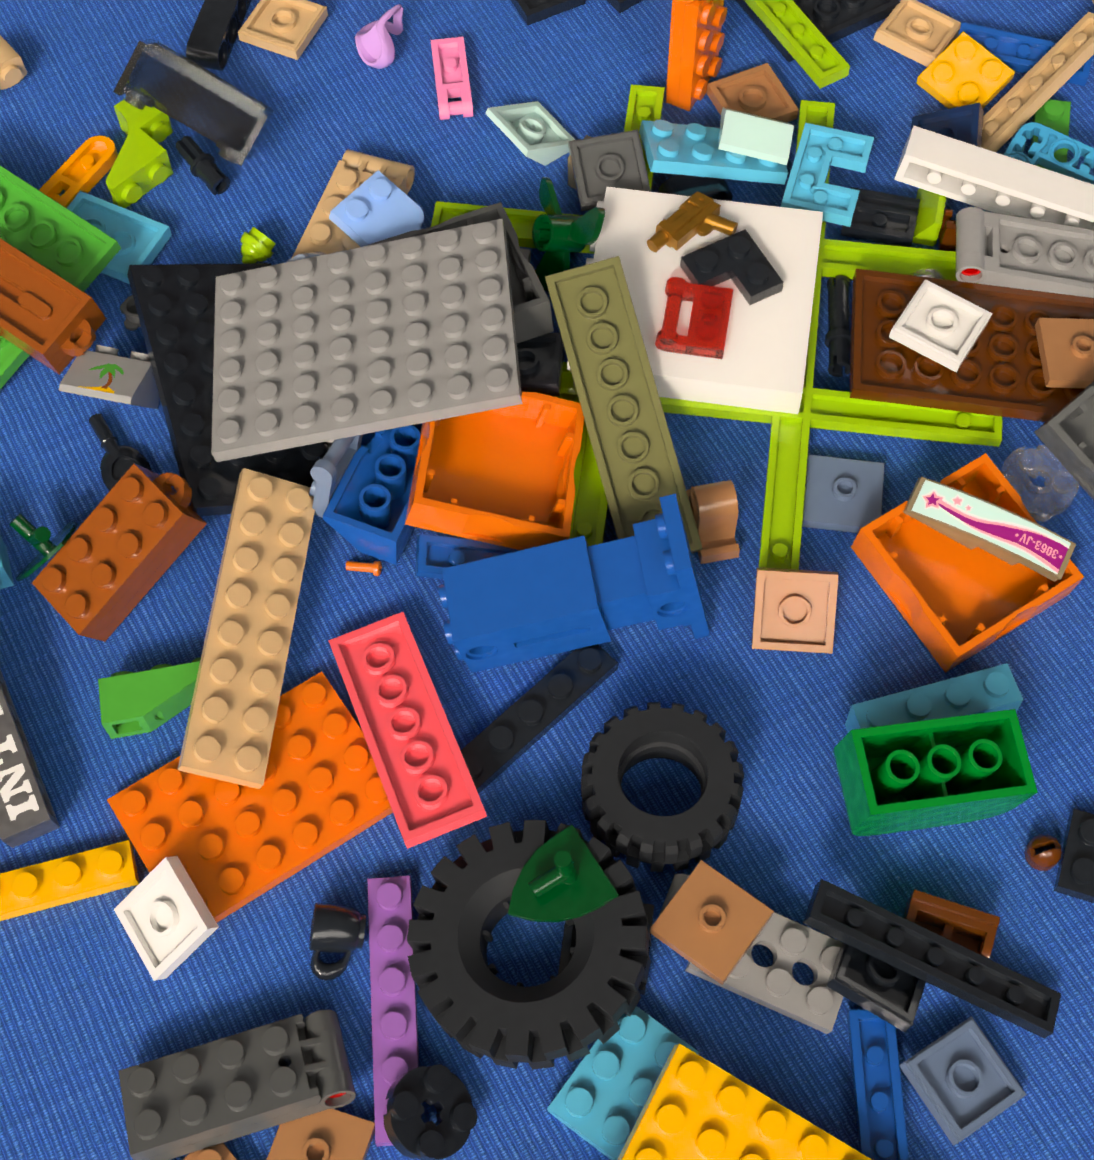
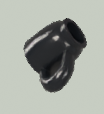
(334, 931)

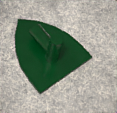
(39, 539)
(560, 882)

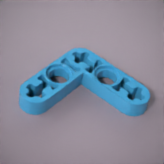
(1043, 151)

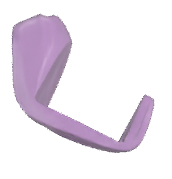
(375, 42)

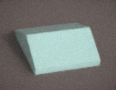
(532, 130)
(755, 136)

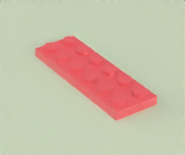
(407, 730)

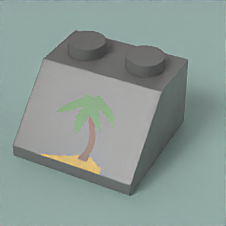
(113, 377)

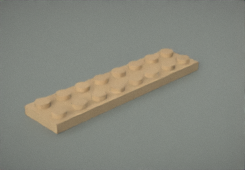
(249, 631)

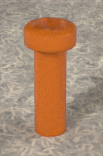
(374, 568)

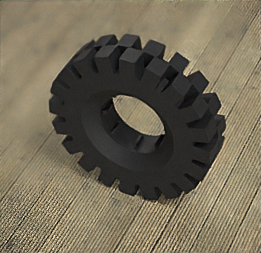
(517, 1020)

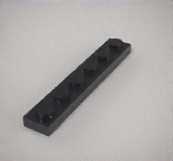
(536, 713)
(933, 958)

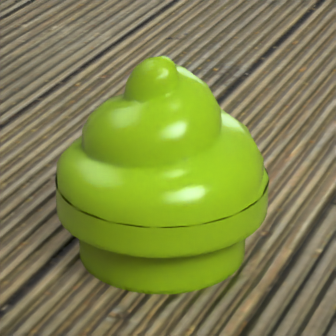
(256, 246)

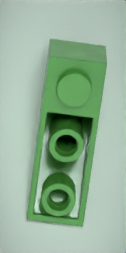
(145, 699)

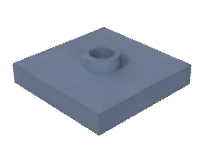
(842, 493)
(962, 1080)

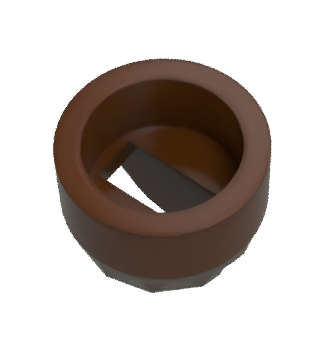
(1045, 860)

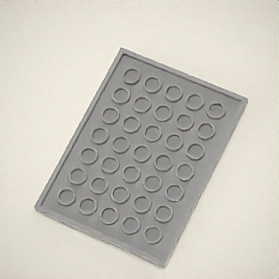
(364, 341)

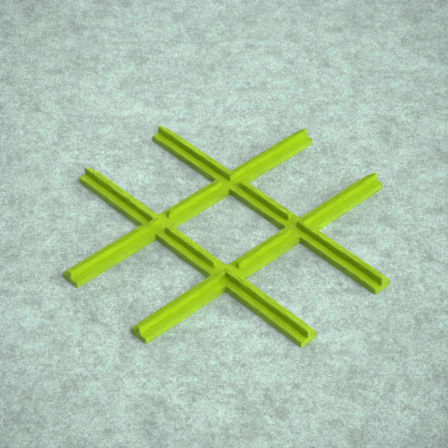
(818, 407)

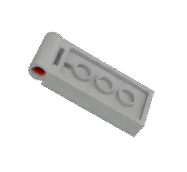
(1024, 253)

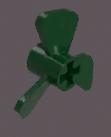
(561, 233)

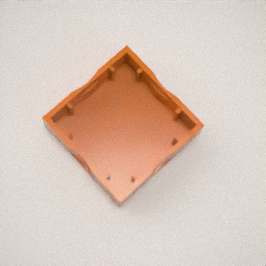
(500, 473)
(954, 594)

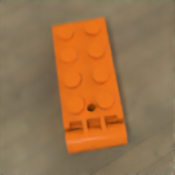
(693, 49)

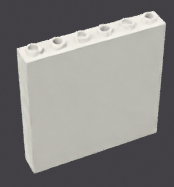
(764, 340)

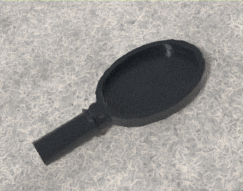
(117, 458)

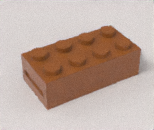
(44, 311)
(120, 551)

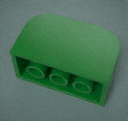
(933, 772)

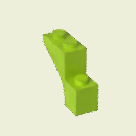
(141, 160)

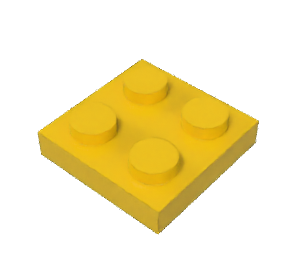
(965, 74)

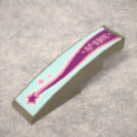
(989, 527)

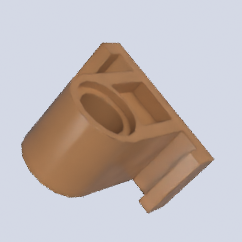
(716, 520)

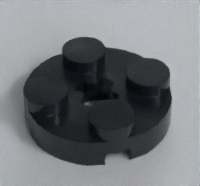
(454, 1113)

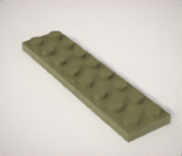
(618, 395)

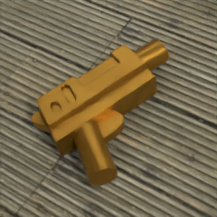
(695, 215)

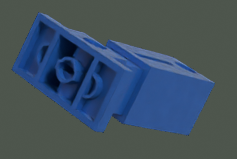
(572, 593)

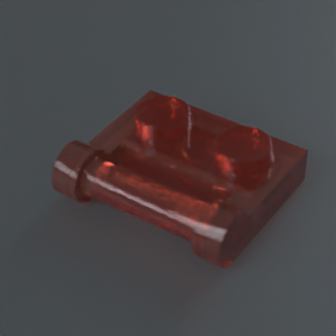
(707, 320)

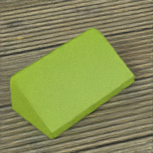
(929, 217)

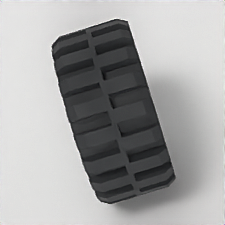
(670, 736)

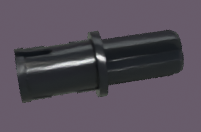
(203, 165)

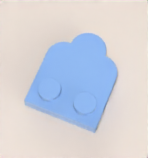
(376, 212)

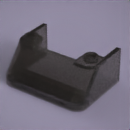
(194, 97)

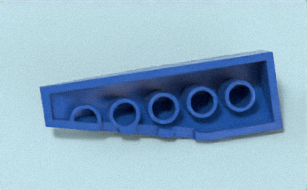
(375, 494)

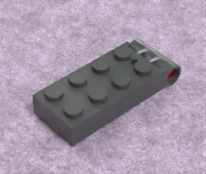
(235, 1086)

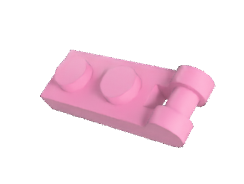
(451, 77)

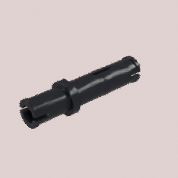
(839, 335)

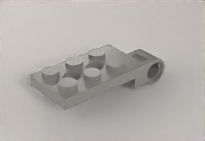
(775, 985)

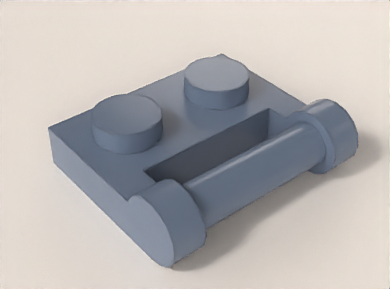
(330, 470)

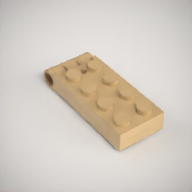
(349, 174)

